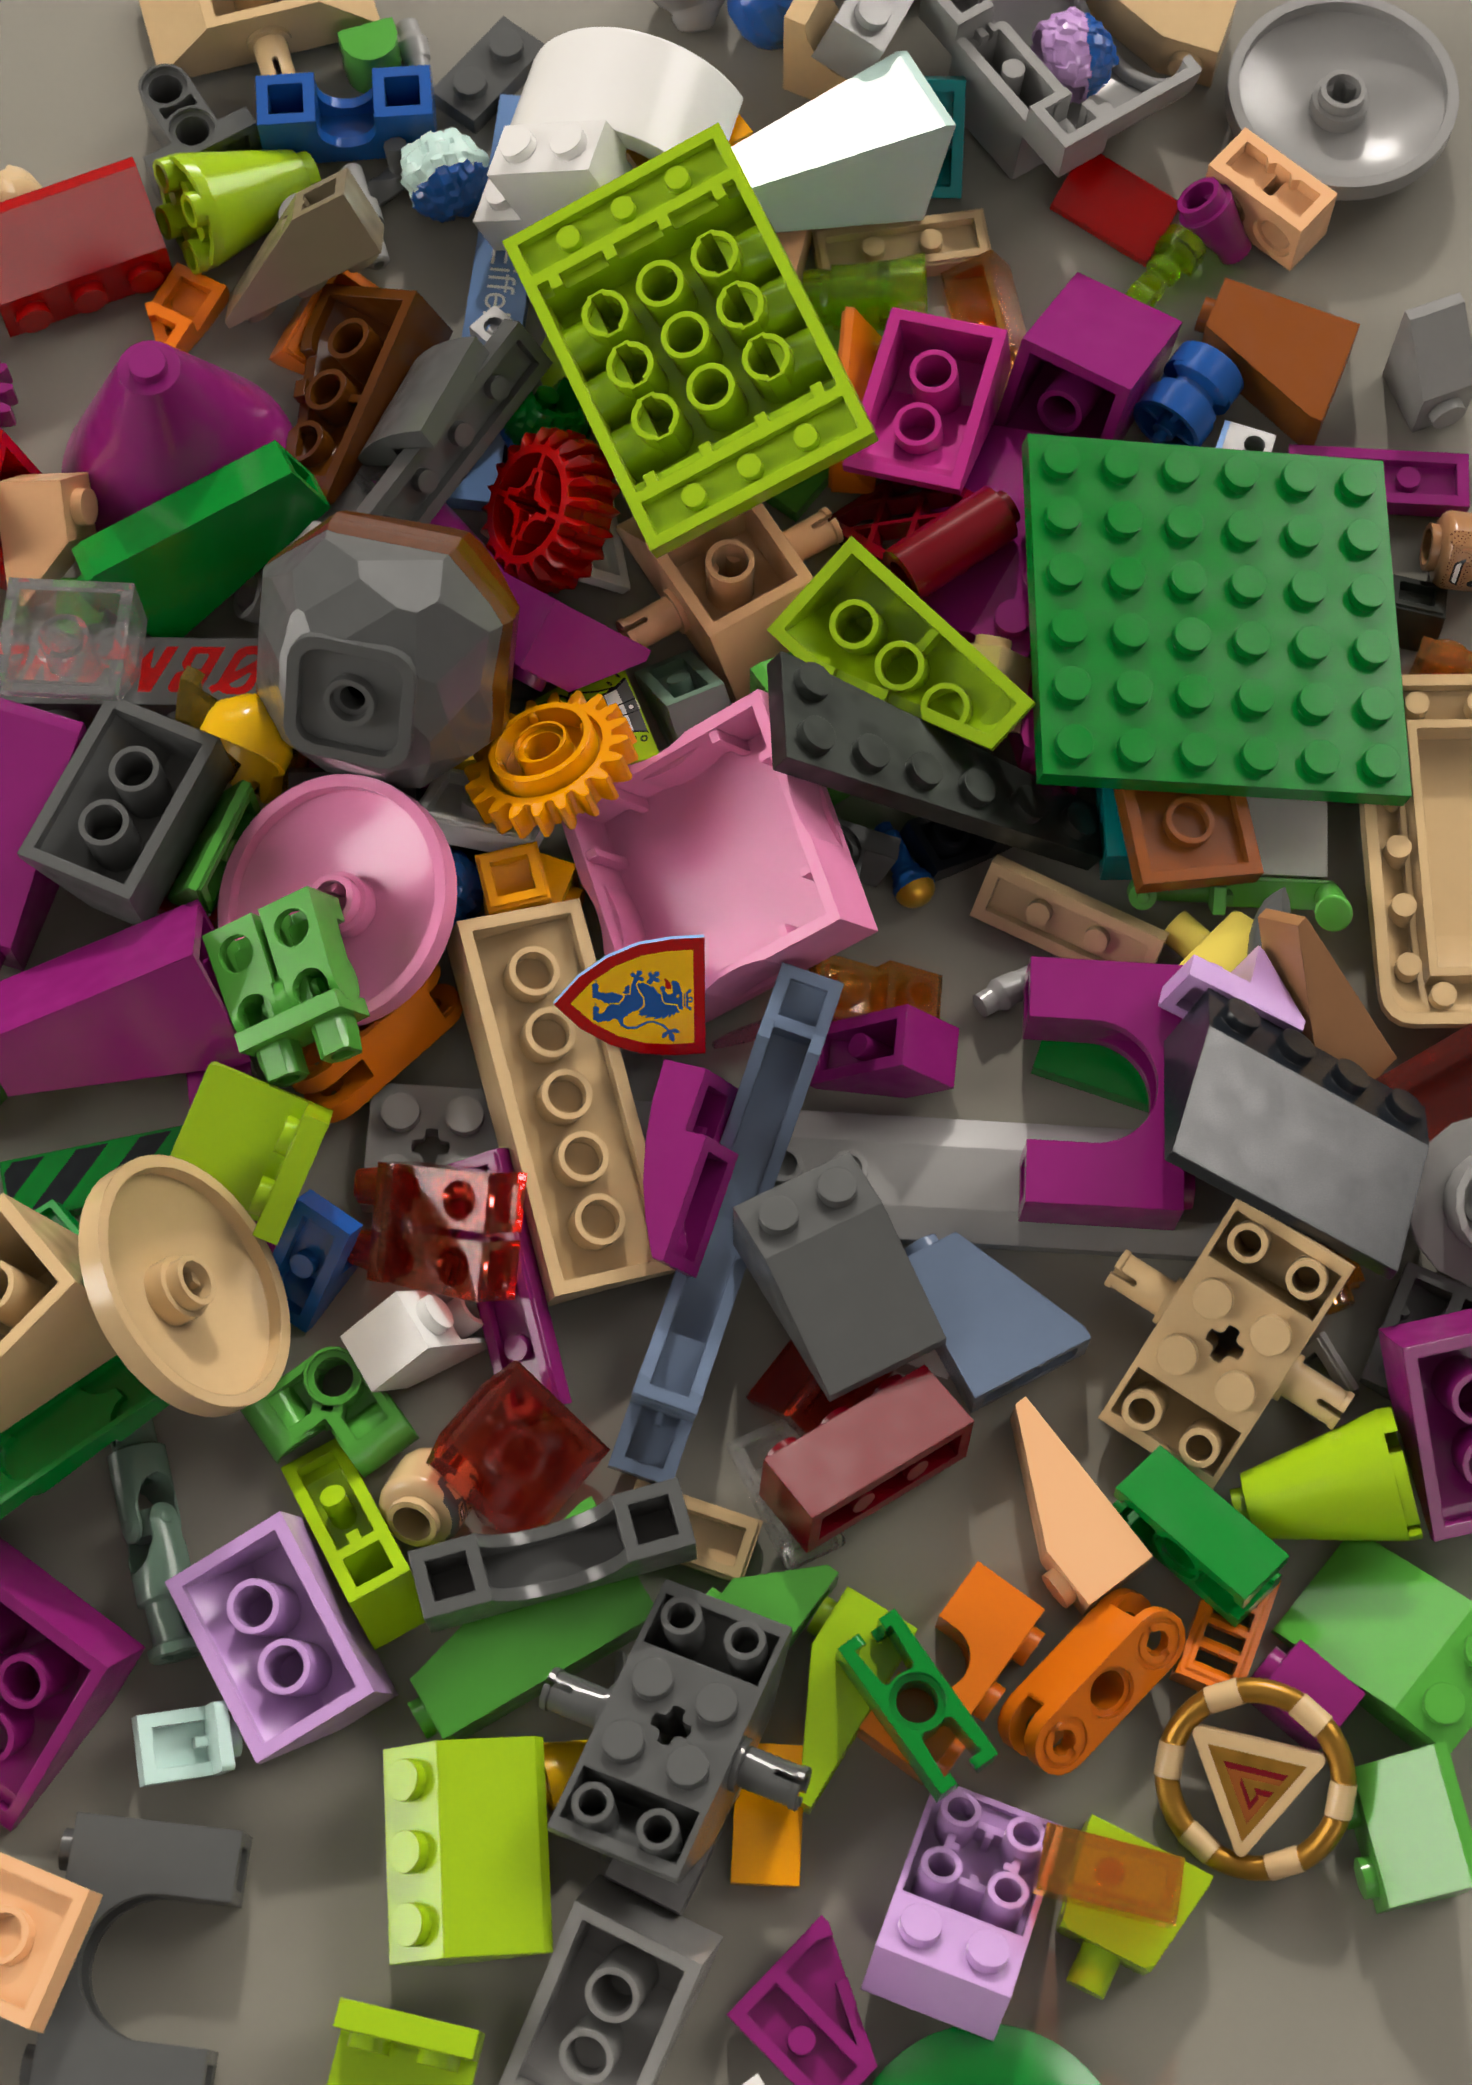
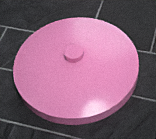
(371, 853)

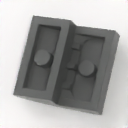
(425, 400)

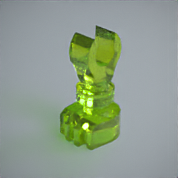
(1175, 252)

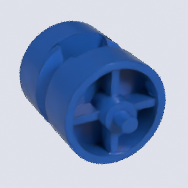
(1193, 391)

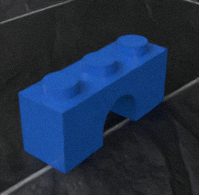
(333, 129)

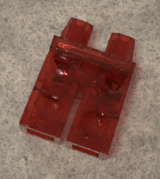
(414, 1224)

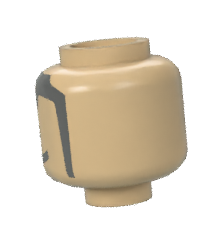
(420, 1504)

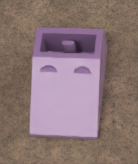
(961, 1913)

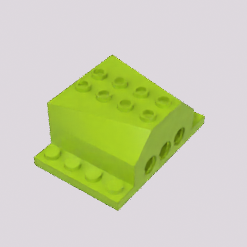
(689, 341)

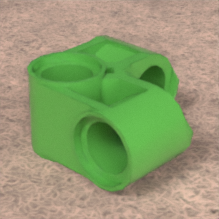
(362, 1421)

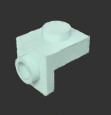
(185, 1744)

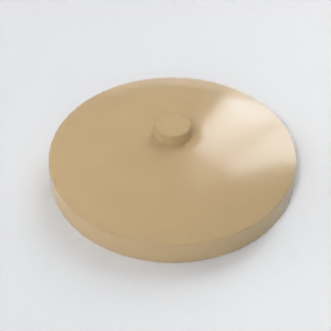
(184, 1286)

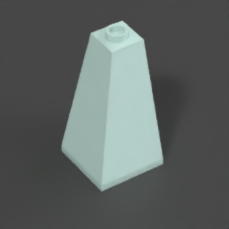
(852, 153)

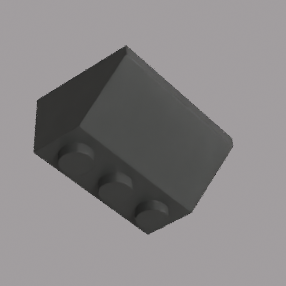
(128, 810)

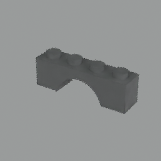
(509, 1571)

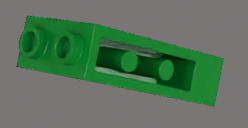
(205, 537)

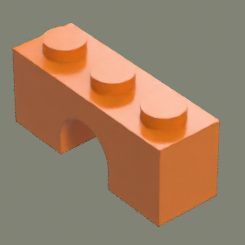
(991, 1627)

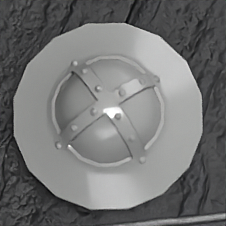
(1444, 1203)

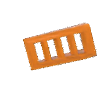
(1199, 1675)

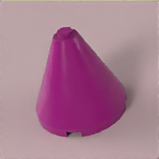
(164, 426)

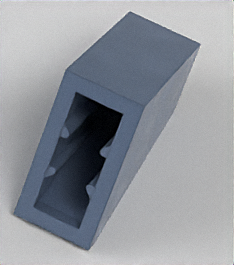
(993, 1321)

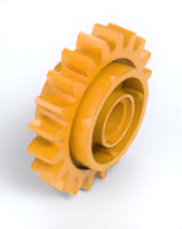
(552, 764)

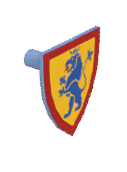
(644, 997)

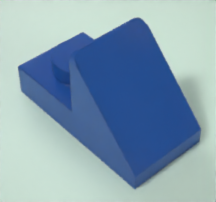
(315, 1257)

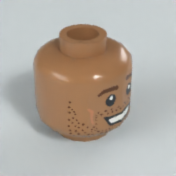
(1448, 551)

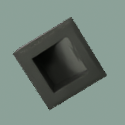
(1418, 610)

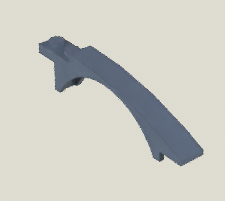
(700, 1307)

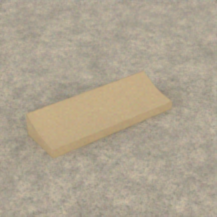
(556, 1098)

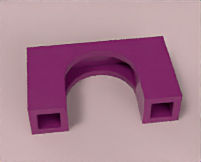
(1122, 1179)

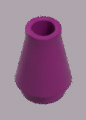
(1213, 216)

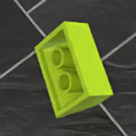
(467, 1851)

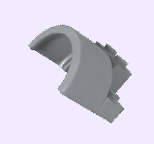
(1018, 103)

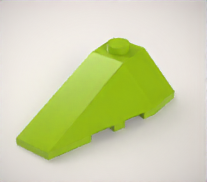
(897, 648)

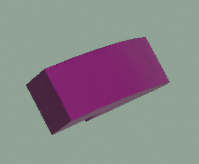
(686, 1163)

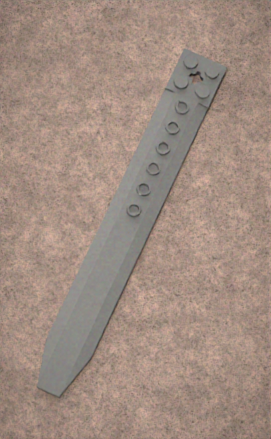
(925, 1170)

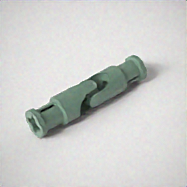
(152, 1539)

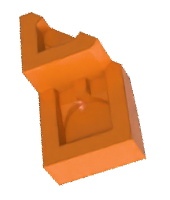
(185, 307)

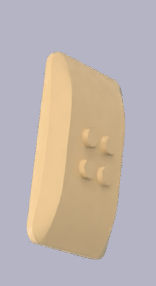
(1422, 864)

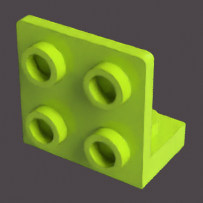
(253, 1143)
(401, 2048)

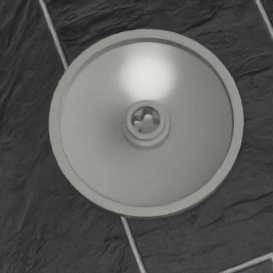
(1345, 92)

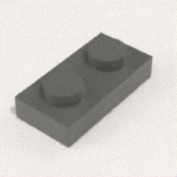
(490, 68)

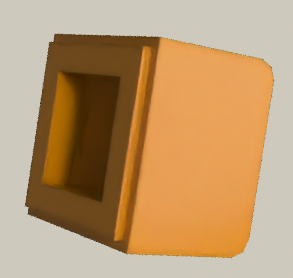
(513, 878)

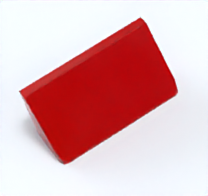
(1116, 207)

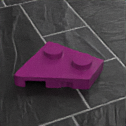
(807, 2015)

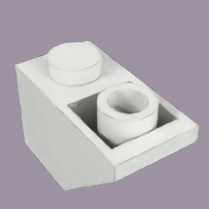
(413, 1338)

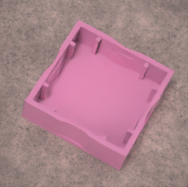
(724, 852)

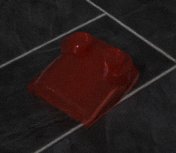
(515, 1452)

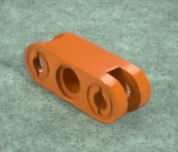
(387, 1050)
(1090, 1681)

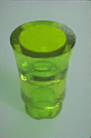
(869, 288)

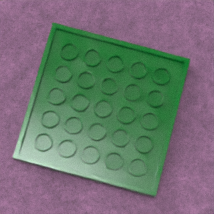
(1212, 622)

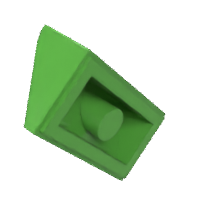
(207, 861)

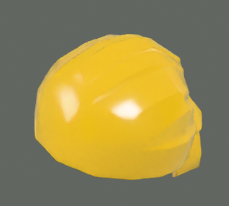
(252, 741)

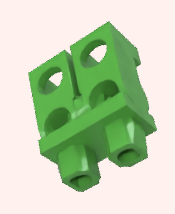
(289, 984)

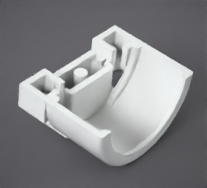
(582, 110)

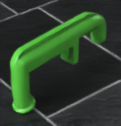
(1323, 896)

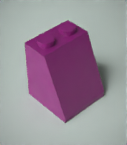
(1087, 363)

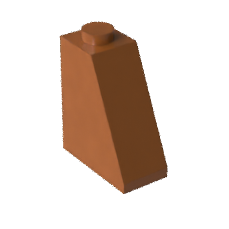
(1283, 351)

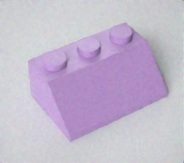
(280, 1637)

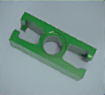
(1199, 1536)
(920, 1675)

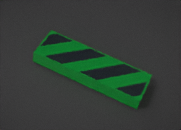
(73, 1172)

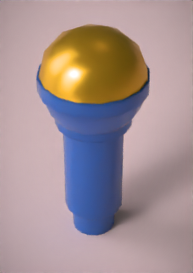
(911, 883)

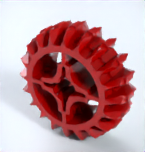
(551, 509)

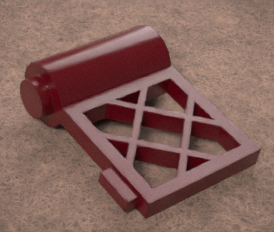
(936, 544)

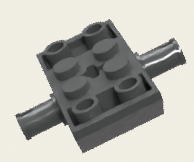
(692, 1674)

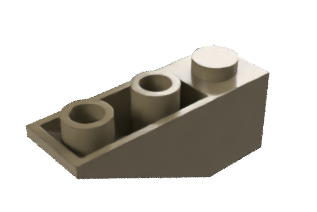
(316, 238)

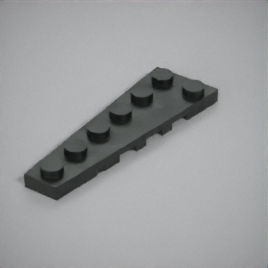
(892, 758)

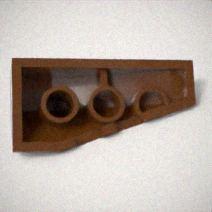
(356, 359)

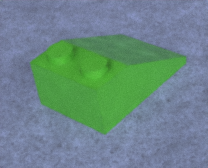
(1393, 1637)

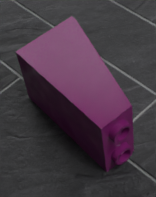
(32, 759)
(118, 1010)

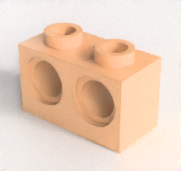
(1277, 200)

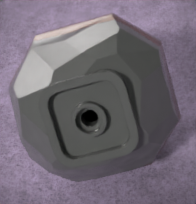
(386, 647)

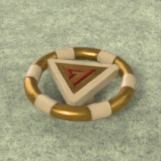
(1254, 1779)

